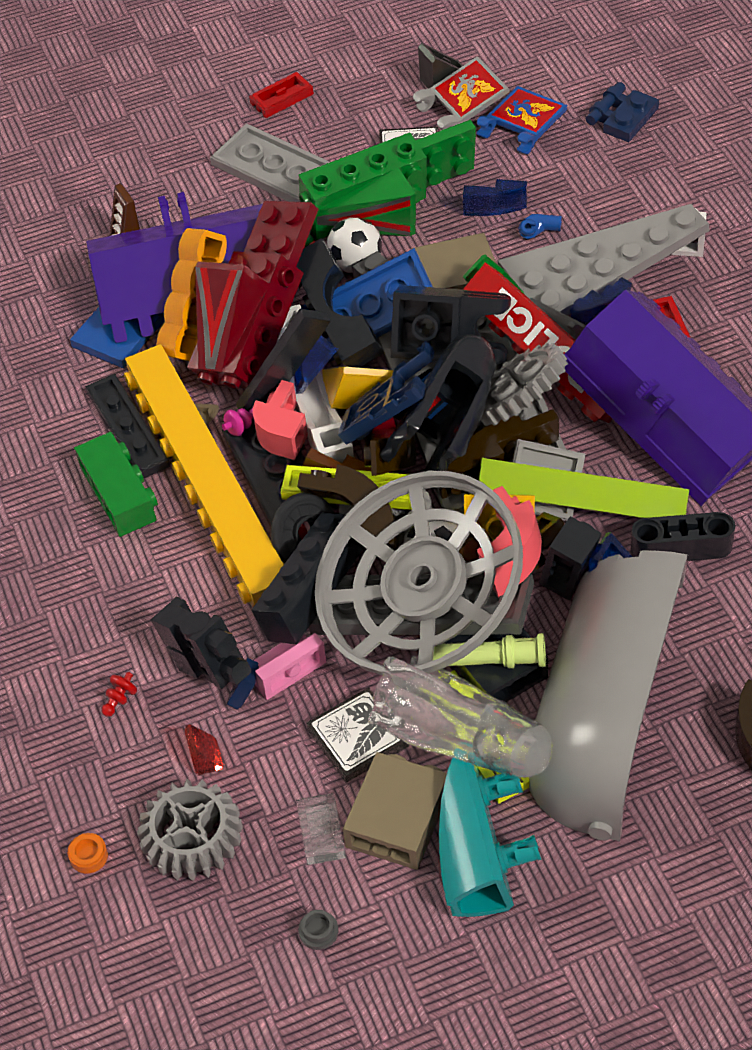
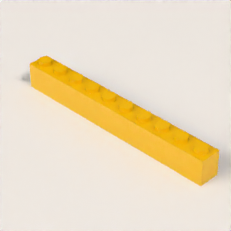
(205, 471)

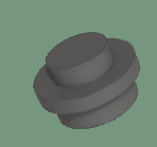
(318, 929)

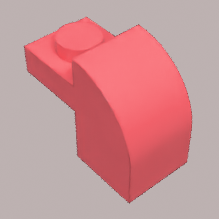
(278, 425)

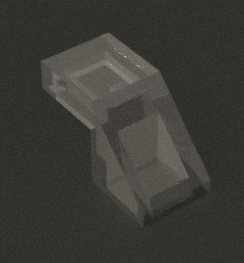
(320, 829)

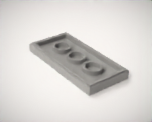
(265, 161)

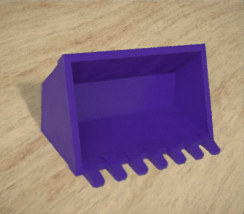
(137, 266)
(665, 393)

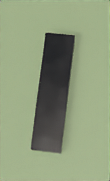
(285, 356)
(127, 425)

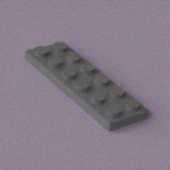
(378, 609)

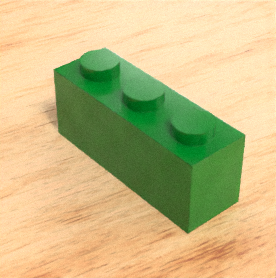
(117, 483)

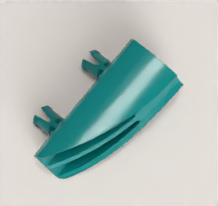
(469, 852)

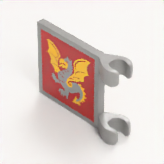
(463, 93)

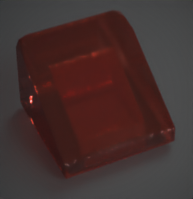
(203, 750)

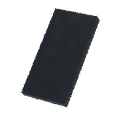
(262, 469)

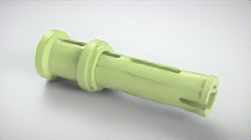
(505, 652)

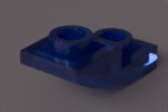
(489, 201)
(593, 303)

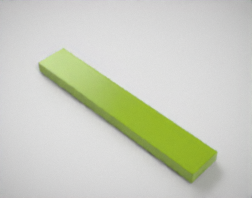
(584, 490)

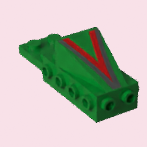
(391, 187)

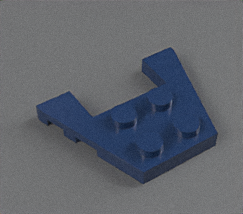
(386, 399)

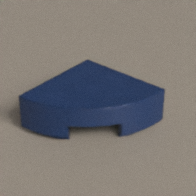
(241, 691)

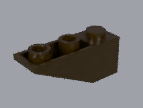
(404, 458)

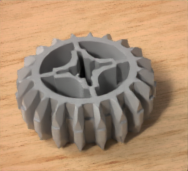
(182, 848)

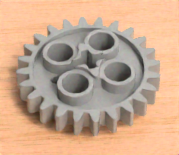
(522, 382)

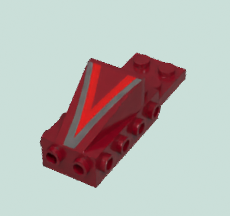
(248, 299)

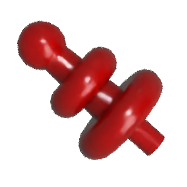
(116, 695)

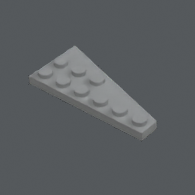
(593, 261)

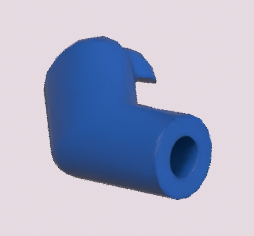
(537, 223)

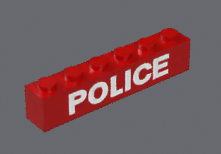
(531, 327)

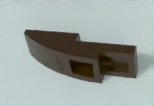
(499, 443)

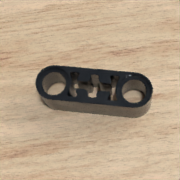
(697, 535)

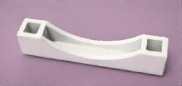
(321, 419)

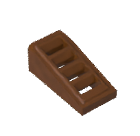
(124, 213)

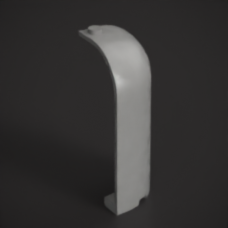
(603, 687)

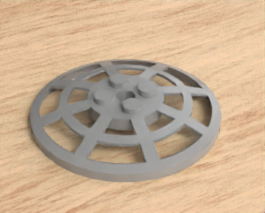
(411, 560)

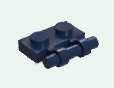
(630, 115)

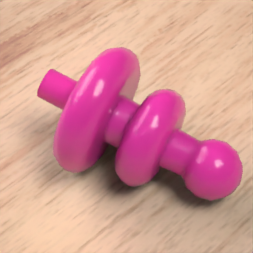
(237, 421)

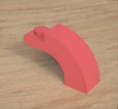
(530, 537)

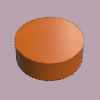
(87, 853)

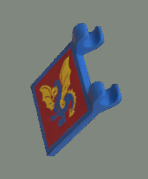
(525, 114)

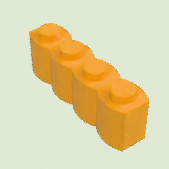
(179, 331)

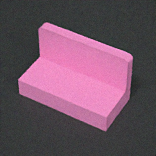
(288, 664)

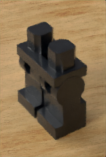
(200, 644)

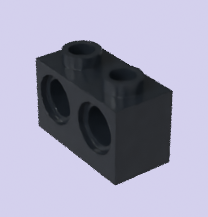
(569, 557)

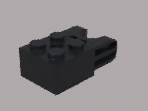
(451, 311)

